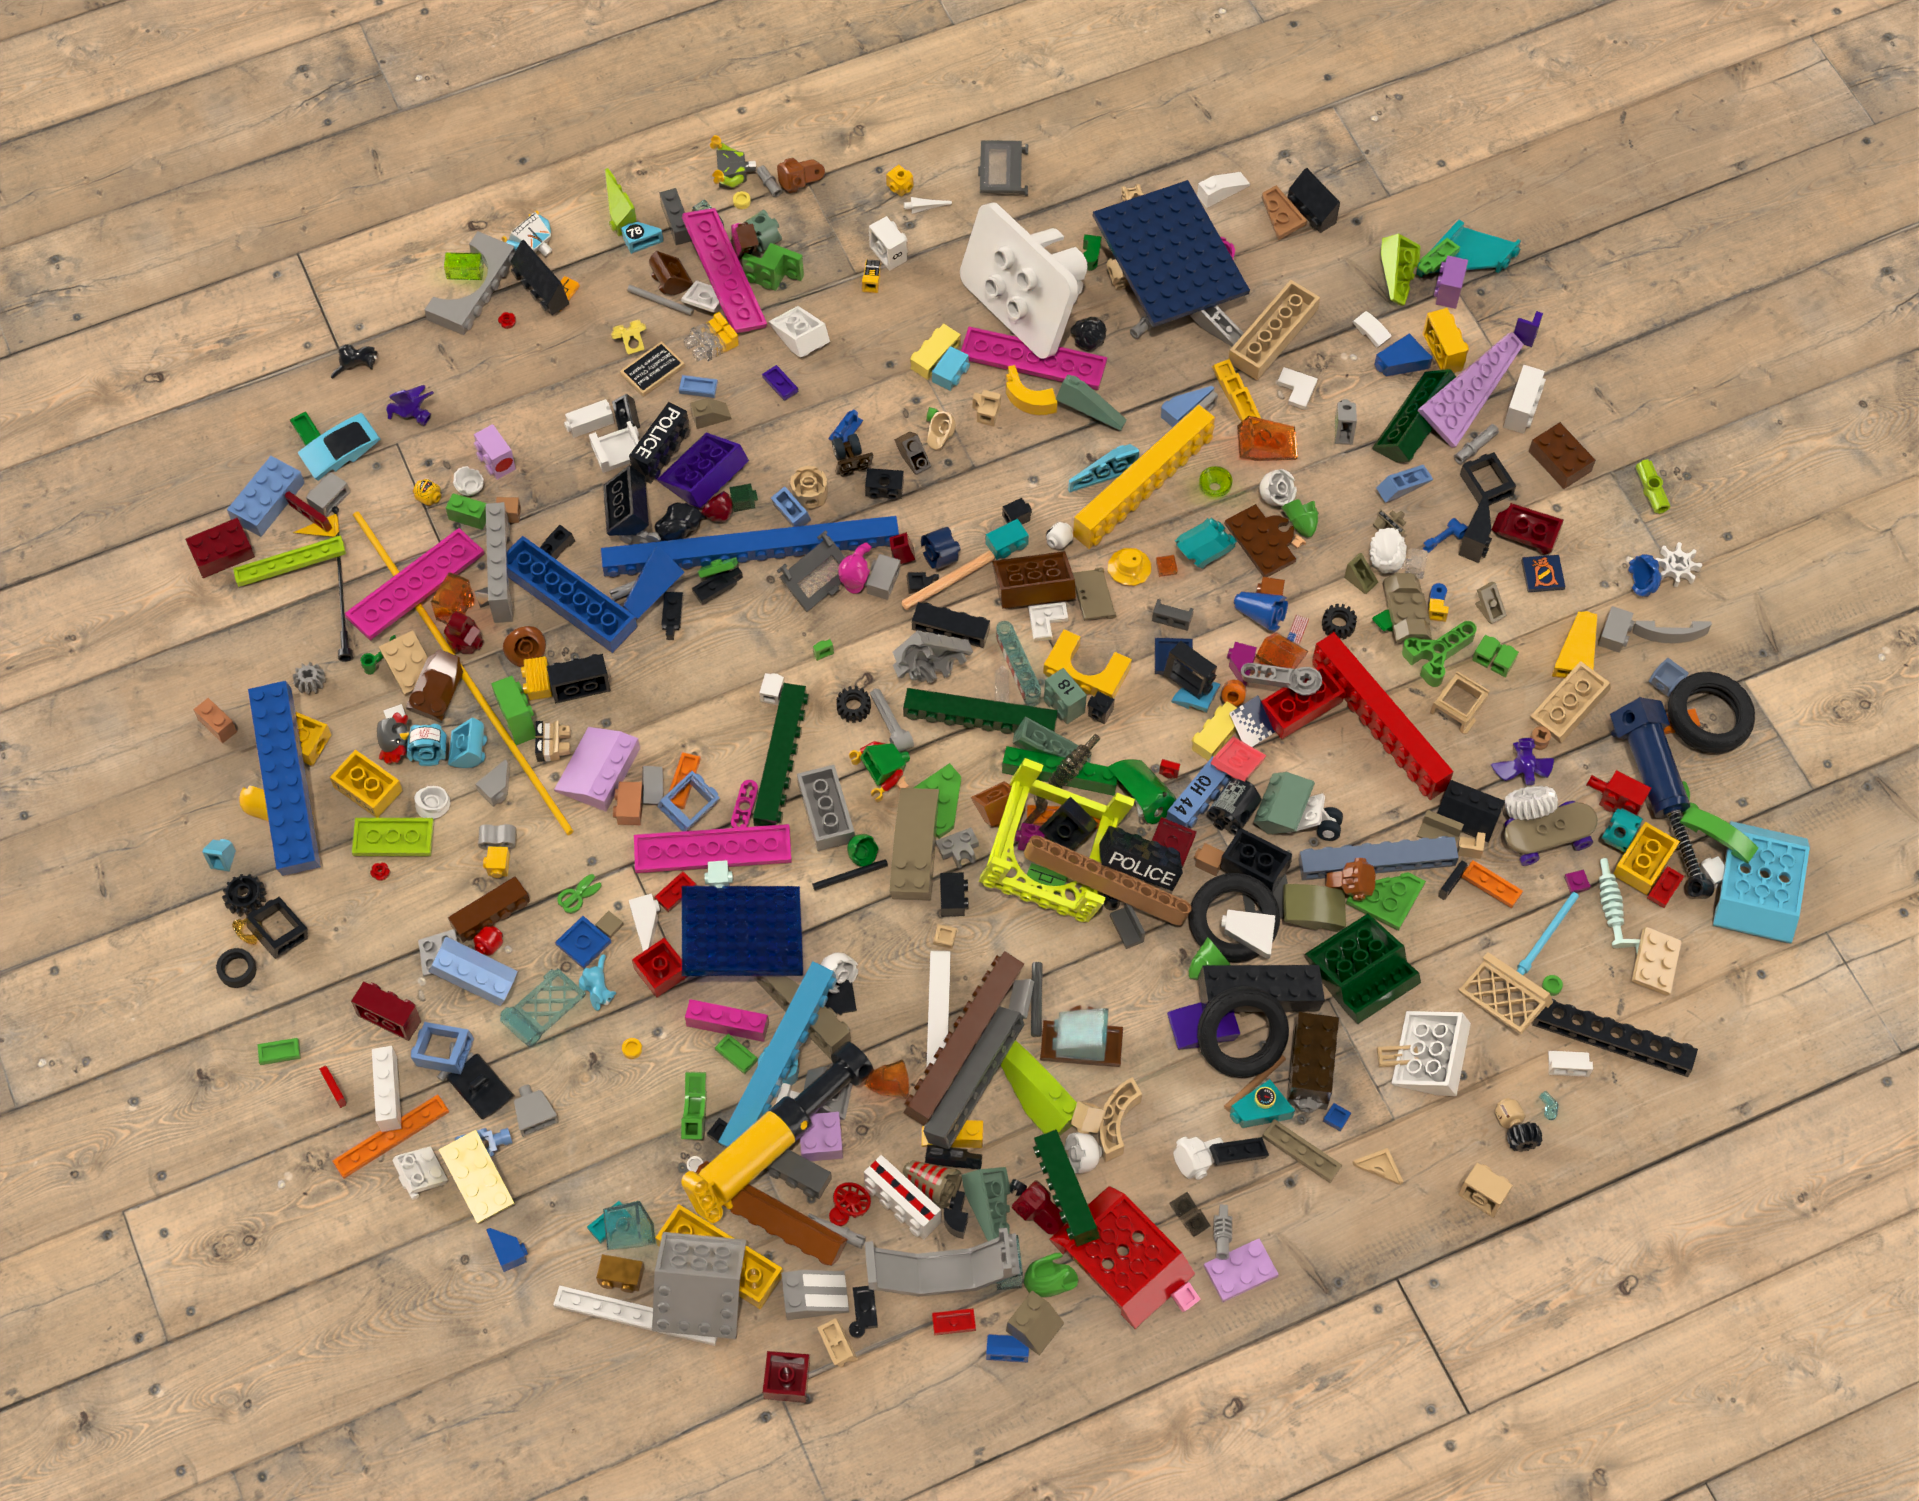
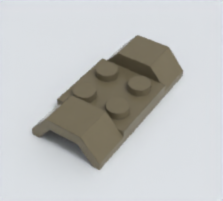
(1407, 607)

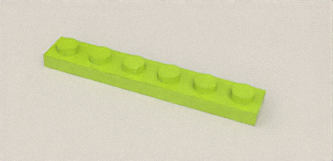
(289, 561)

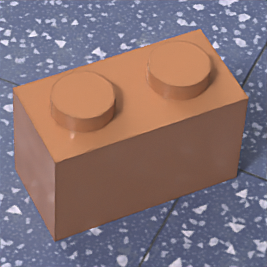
(215, 720)
(628, 803)

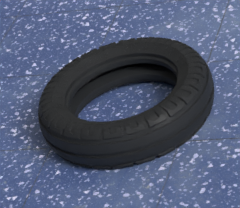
(1696, 736)
(1230, 883)
(1267, 1055)

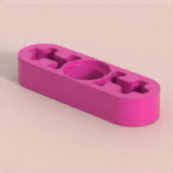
(747, 814)

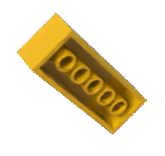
(758, 1273)

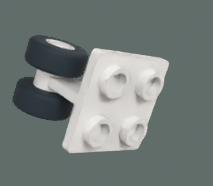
(1327, 819)

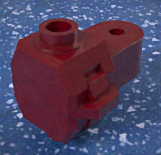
(463, 634)
(1037, 1206)

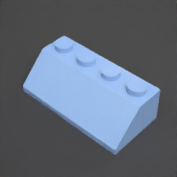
(473, 971)

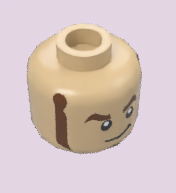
(1509, 1113)

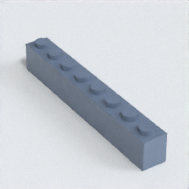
(1384, 857)

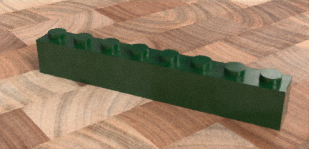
(973, 711)
(780, 755)

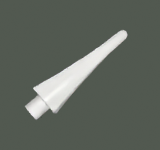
(917, 204)

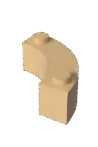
(1118, 1105)

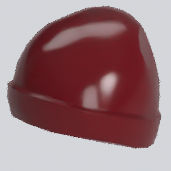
(718, 508)

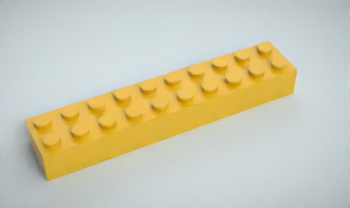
(1143, 477)

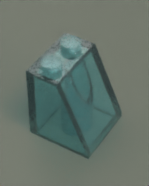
(1081, 1034)

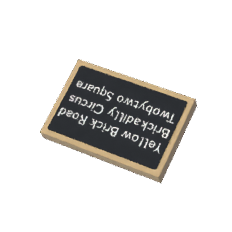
(652, 369)

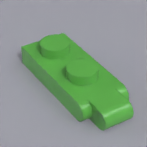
(1433, 260)

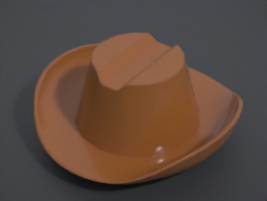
(523, 644)

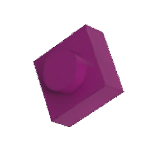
(1577, 881)

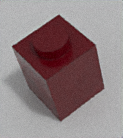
(902, 548)

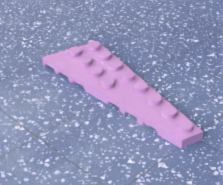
(1461, 400)

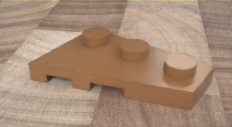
(1282, 212)

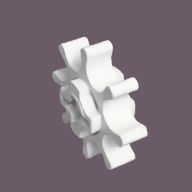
(1678, 564)

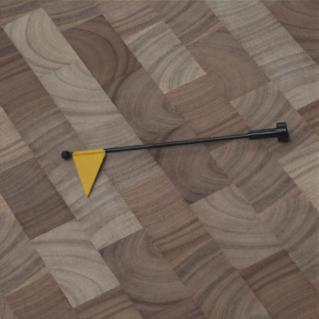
(345, 653)

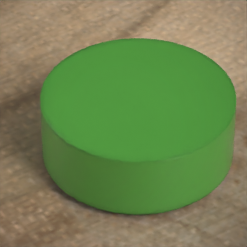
(1552, 984)

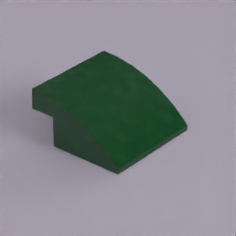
(1364, 968)

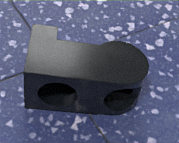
(557, 541)

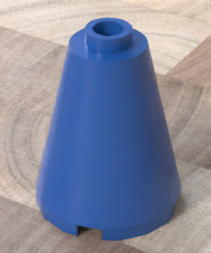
(1262, 608)

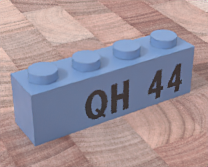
(1198, 795)

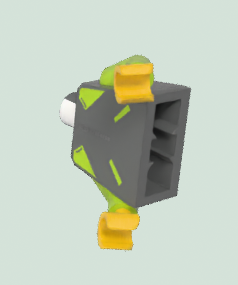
(730, 165)

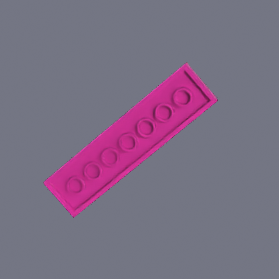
(724, 270)
(1006, 350)
(413, 584)
(696, 848)

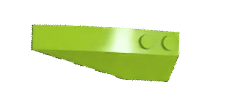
(1038, 1091)

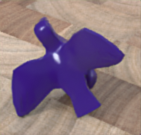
(409, 404)
(1524, 763)

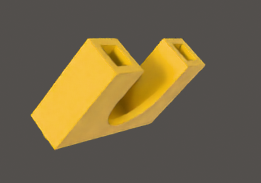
(1106, 682)

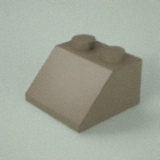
(1034, 1323)

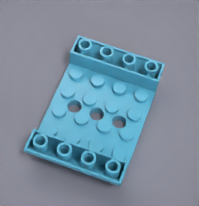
(1764, 904)

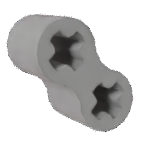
(497, 836)

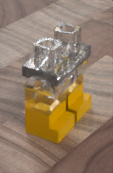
(711, 338)

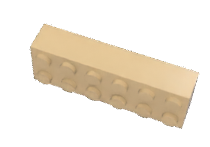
(1274, 329)

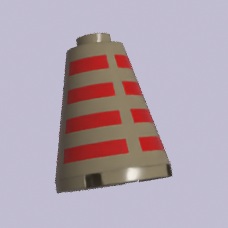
(934, 1181)

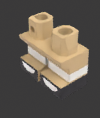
(548, 741)

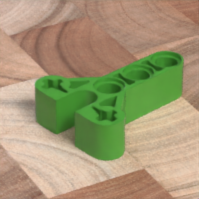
(1434, 671)

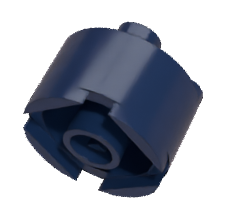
(940, 548)

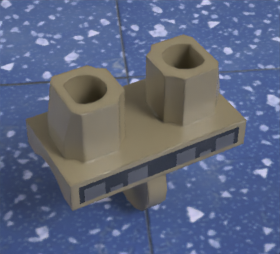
(1384, 520)

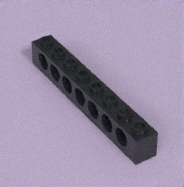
(1623, 1046)

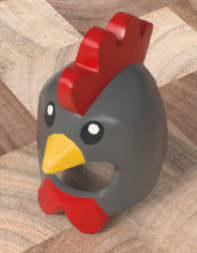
(392, 740)

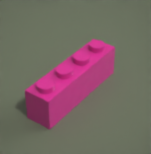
(726, 1020)

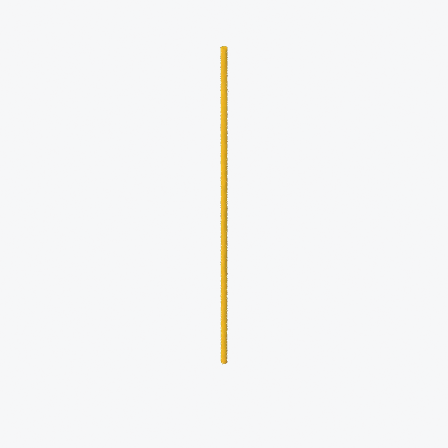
(471, 685)

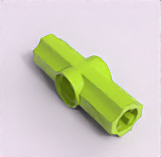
(1655, 494)

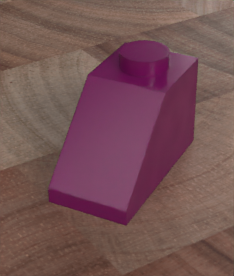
(1241, 655)

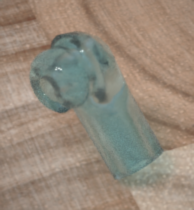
(1552, 1106)

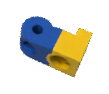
(1436, 607)

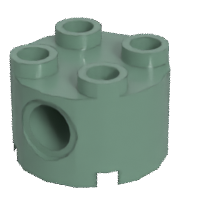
(765, 230)

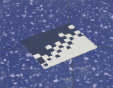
(1252, 722)

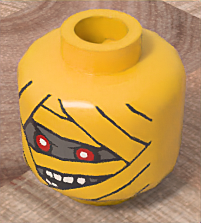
(427, 492)

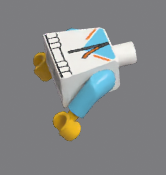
(534, 231)

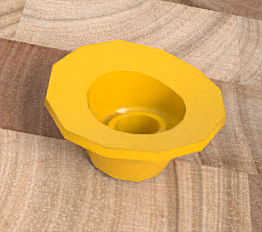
(1129, 571)

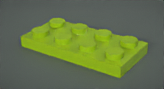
(392, 837)

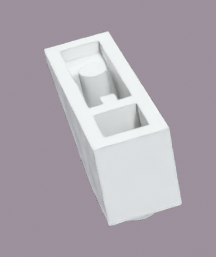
(1220, 187)
(645, 916)

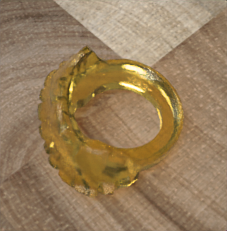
(237, 926)

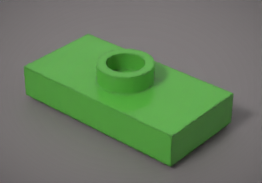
(718, 566)

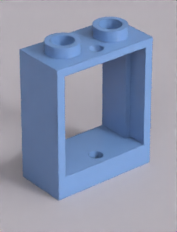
(676, 814)
(458, 1055)

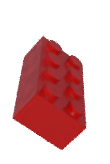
(1291, 711)

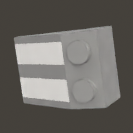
(814, 1293)

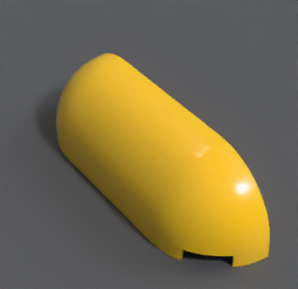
(253, 802)

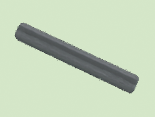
(1036, 1000)

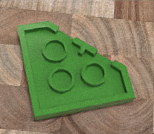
(948, 783)
(1391, 899)

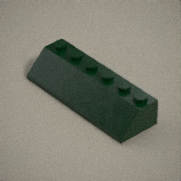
(1408, 426)

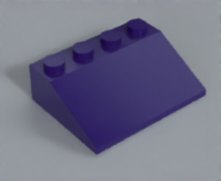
(704, 469)

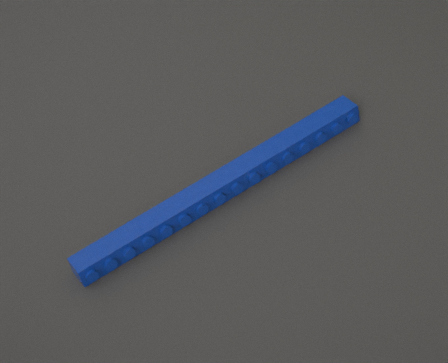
(751, 545)

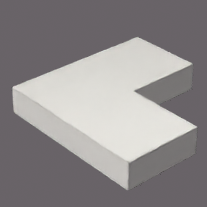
(1300, 384)
(1042, 616)

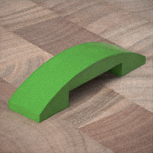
(1721, 831)

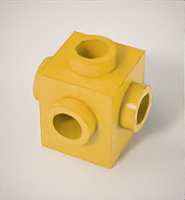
(899, 180)

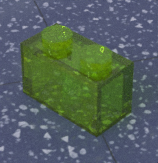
(463, 266)

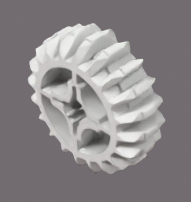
(1531, 802)

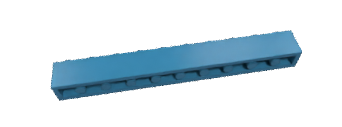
(781, 1051)

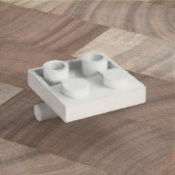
(419, 1171)

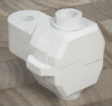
(1194, 1156)

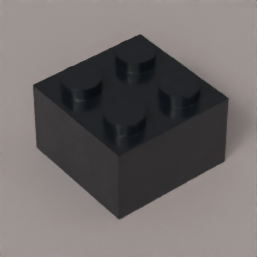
(1068, 825)

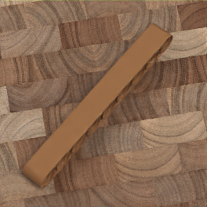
(1107, 880)

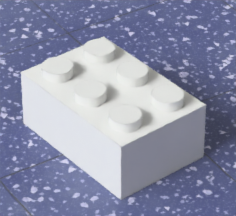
(1525, 399)

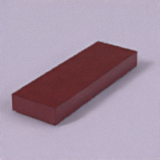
(307, 511)

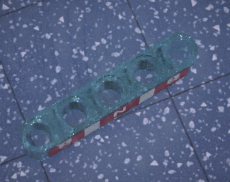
(1018, 671)

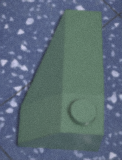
(1083, 398)
(1040, 739)

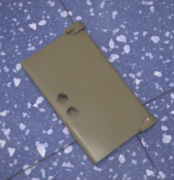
(1096, 598)

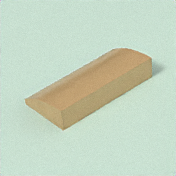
(1571, 701)

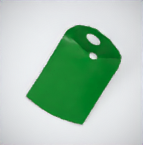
(1144, 787)

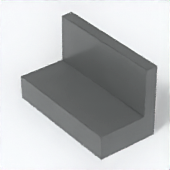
(1128, 926)

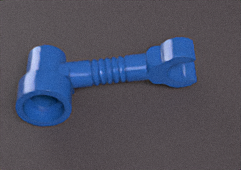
(1455, 528)

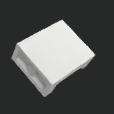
(614, 448)

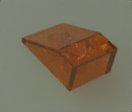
(1266, 440)

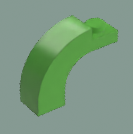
(695, 1106)

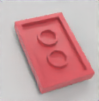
(1238, 759)

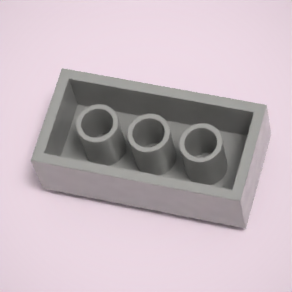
(825, 807)

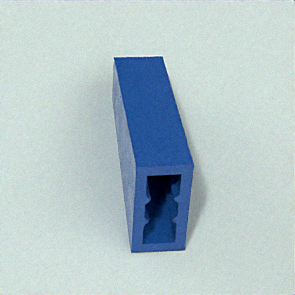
(652, 582)

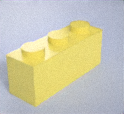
(932, 350)
(1215, 732)

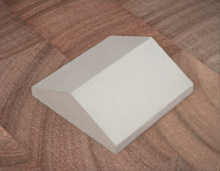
(702, 296)

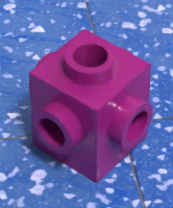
(1025, 833)

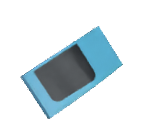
(339, 445)

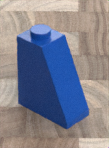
(1403, 357)

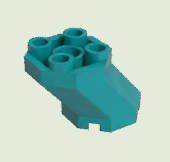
(1206, 542)

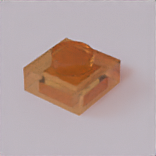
(1166, 565)

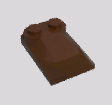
(436, 686)

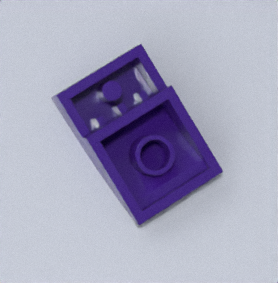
(1185, 1025)

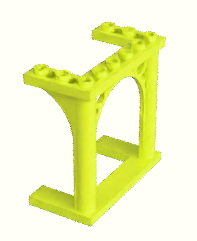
(994, 875)

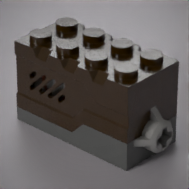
(1312, 1061)

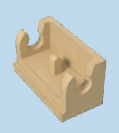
(837, 1342)

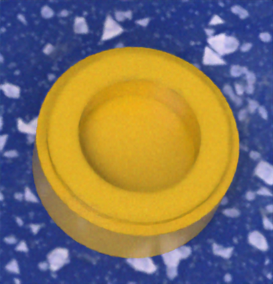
(632, 1048)

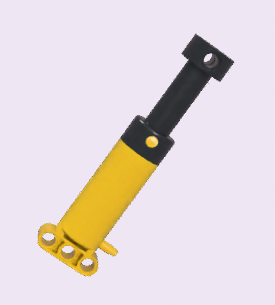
(770, 1136)

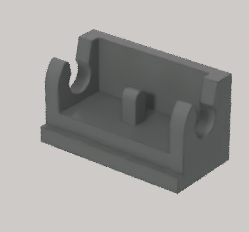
(1172, 616)

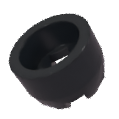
(1018, 1186)

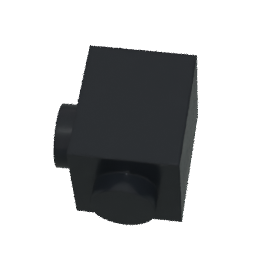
(1100, 707)

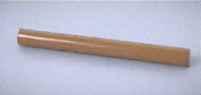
(1253, 1084)

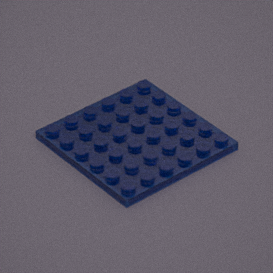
(741, 931)

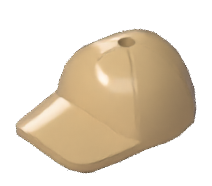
(941, 428)

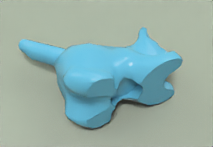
(594, 981)

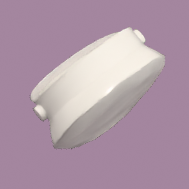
(431, 802)

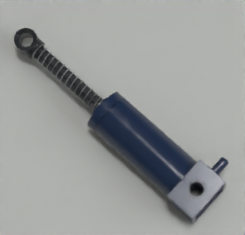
(1643, 727)

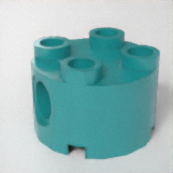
(1629, 822)

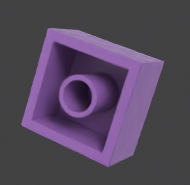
(1450, 281)

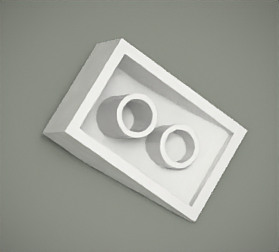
(800, 331)

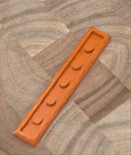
(384, 1141)

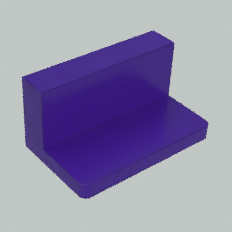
(1528, 330)

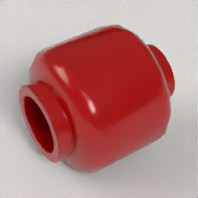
(488, 940)

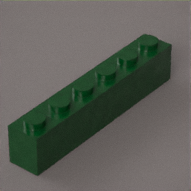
(1066, 1188)

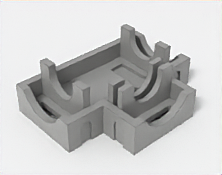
(927, 653)

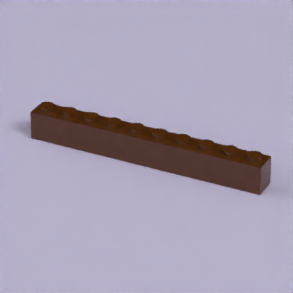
(963, 1038)

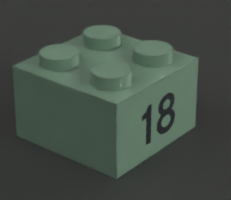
(1065, 696)

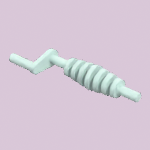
(1613, 906)

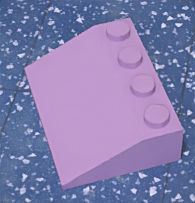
(598, 767)

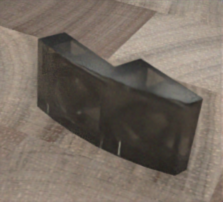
(1189, 1214)

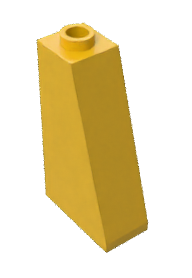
(1578, 645)

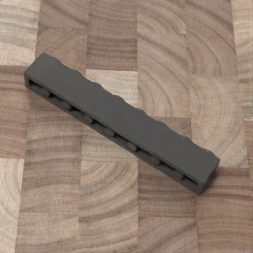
(973, 1077)

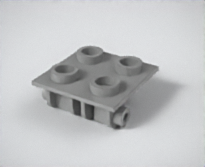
(430, 946)

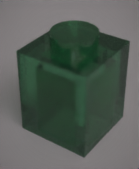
(743, 497)

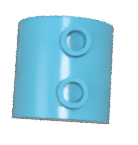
(467, 744)

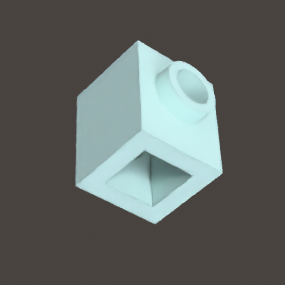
(718, 874)

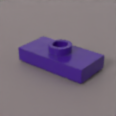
(780, 382)

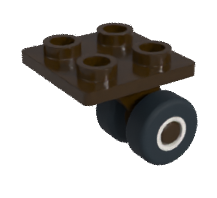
(851, 448)

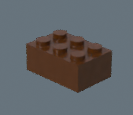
(1561, 455)

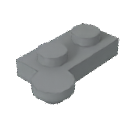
(641, 537)

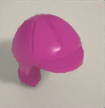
(854, 569)

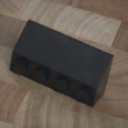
(538, 279)
(626, 503)

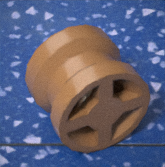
(1541, 743)

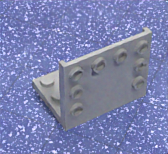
(697, 1285)

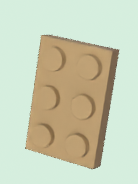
(405, 660)
(1656, 961)

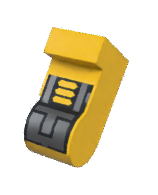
(871, 276)

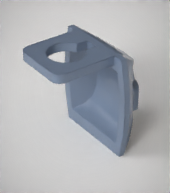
(1667, 676)

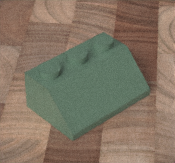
(1283, 803)

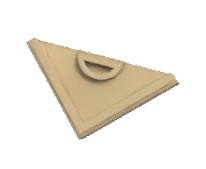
(1380, 1164)

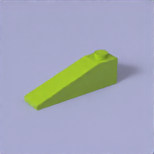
(620, 206)
(1399, 261)

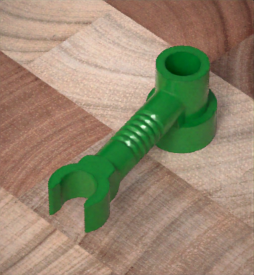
(369, 661)

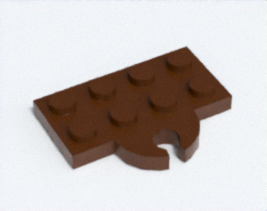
(1262, 539)
(1112, 1051)

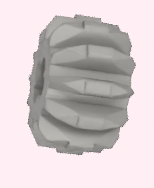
(309, 678)

